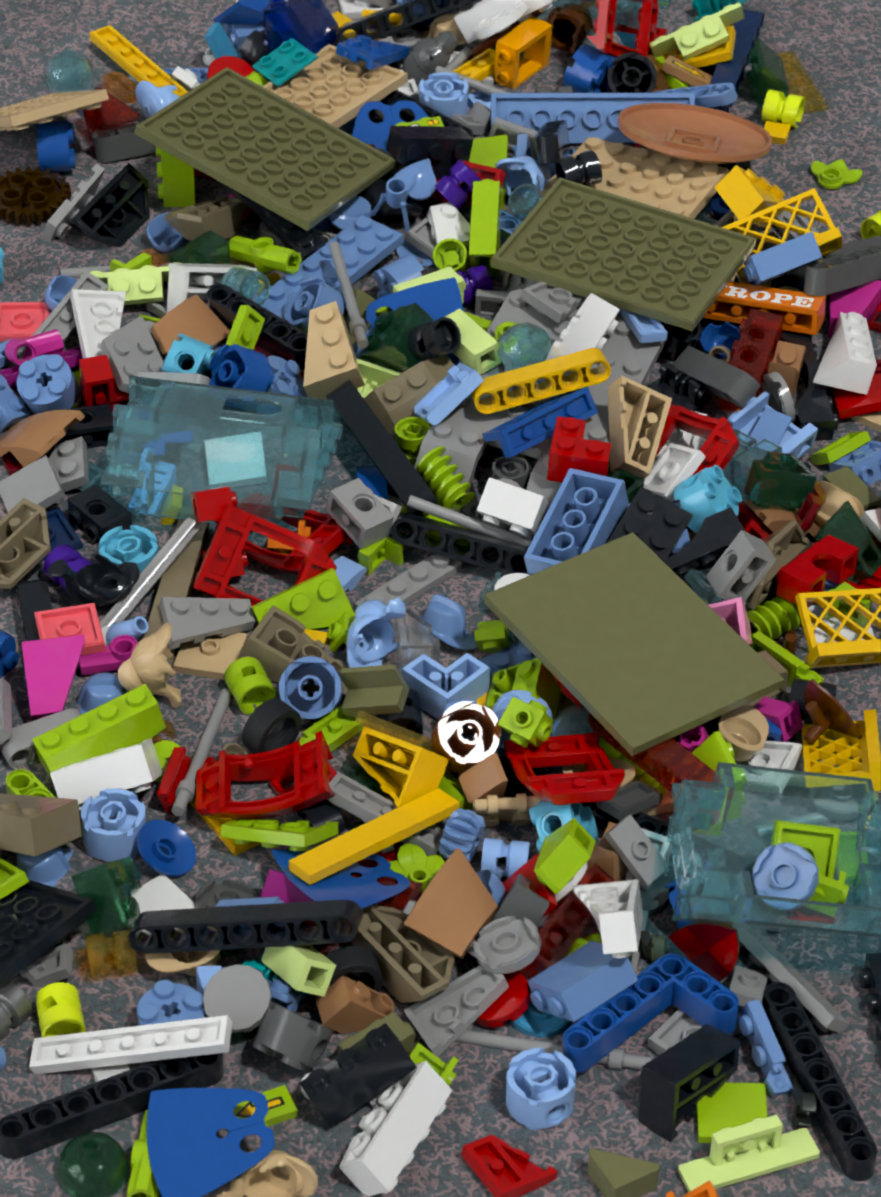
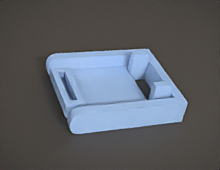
(448, 394)

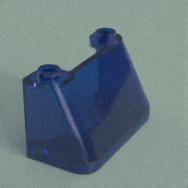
(302, 20)

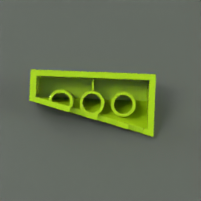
(101, 730)

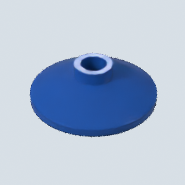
(166, 848)

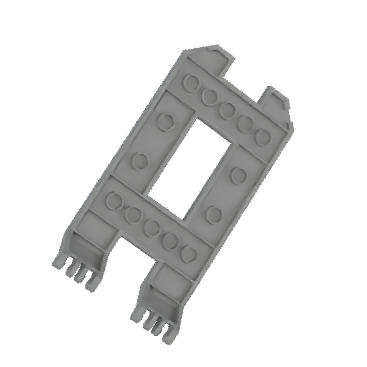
(464, 426)

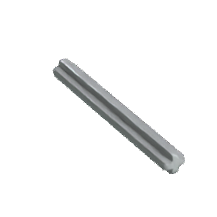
(152, 572)

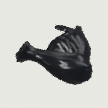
(97, 583)

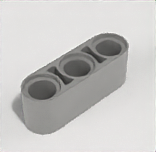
(20, 747)

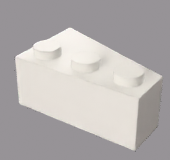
(193, 279)
(122, 769)

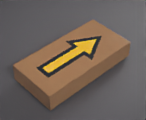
(685, 72)

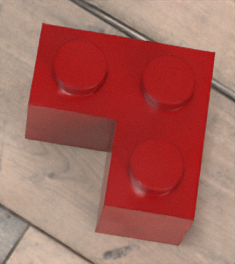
(98, 383)
(573, 451)

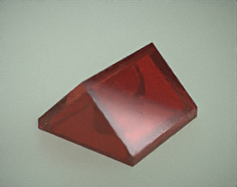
(109, 115)

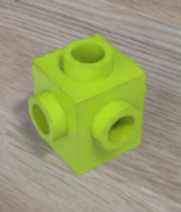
(526, 722)

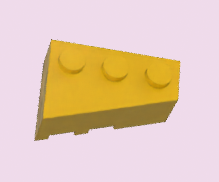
(748, 193)
(399, 766)

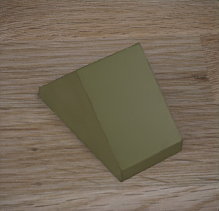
(622, 1175)

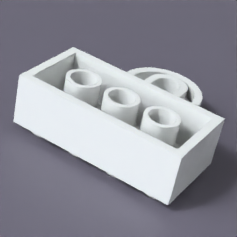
(487, 17)

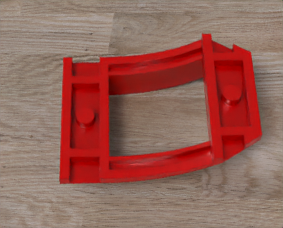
(605, 25)
(720, 437)
(323, 530)
(229, 543)
(304, 761)
(595, 785)

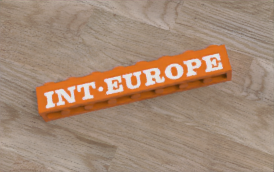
(800, 311)

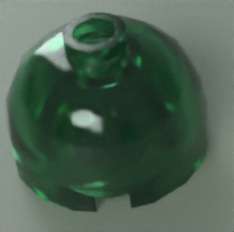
(92, 1166)

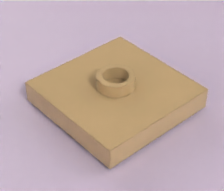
(210, 656)

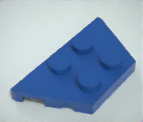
(371, 51)

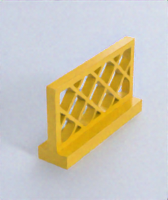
(827, 241)
(843, 651)
(864, 750)

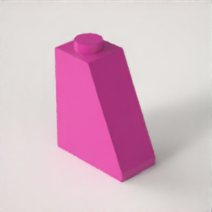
(858, 299)
(50, 672)

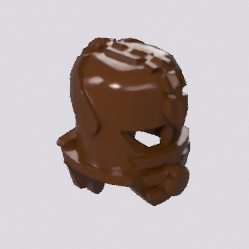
(570, 25)

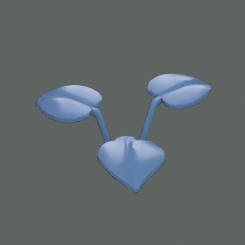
(412, 181)

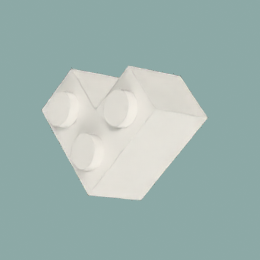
(512, 506)

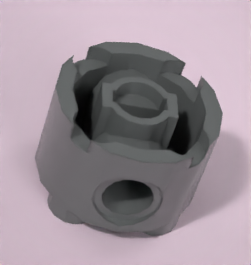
(292, 1038)

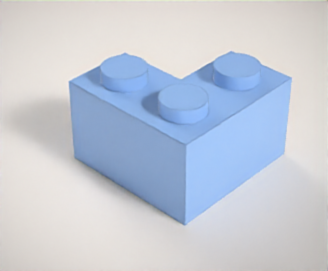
(440, 685)

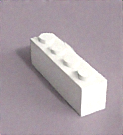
(586, 329)
(849, 356)
(617, 914)
(394, 1130)

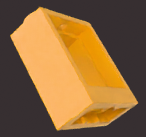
(534, 39)

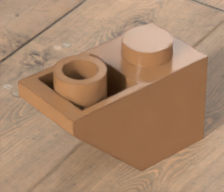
(352, 1006)

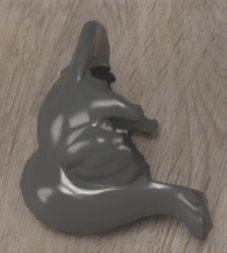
(440, 48)

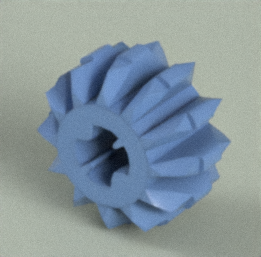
(464, 832)

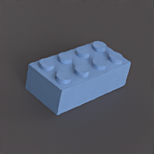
(577, 519)

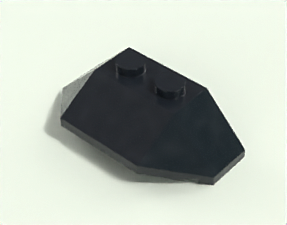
(116, 209)
(387, 213)

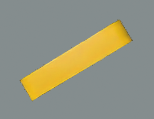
(553, 384)

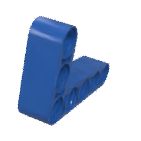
(663, 983)

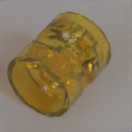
(101, 963)

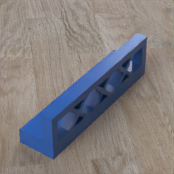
(540, 421)

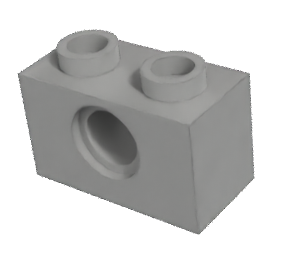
(359, 513)
(741, 567)

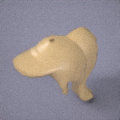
(149, 666)
(275, 1177)

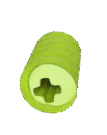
(443, 481)
(774, 617)

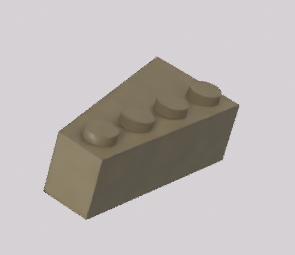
(37, 823)

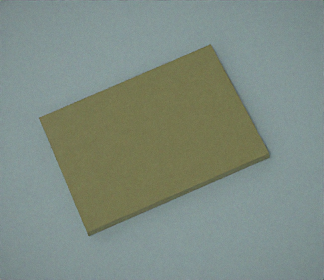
(265, 148)
(624, 253)
(633, 643)

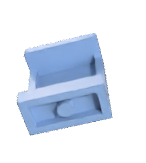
(795, 441)

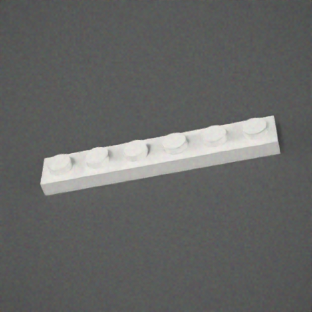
(131, 1045)

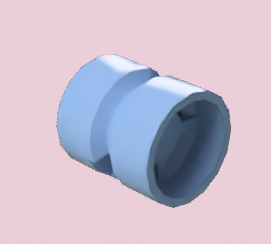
(516, 852)

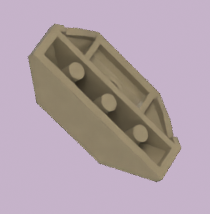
(219, 216)
(399, 395)
(22, 541)
(785, 546)
(408, 962)

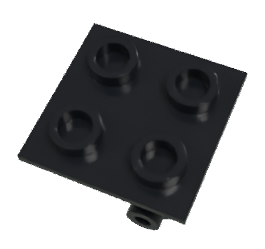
(680, 388)

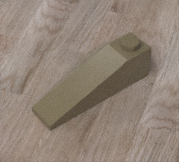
(282, 640)

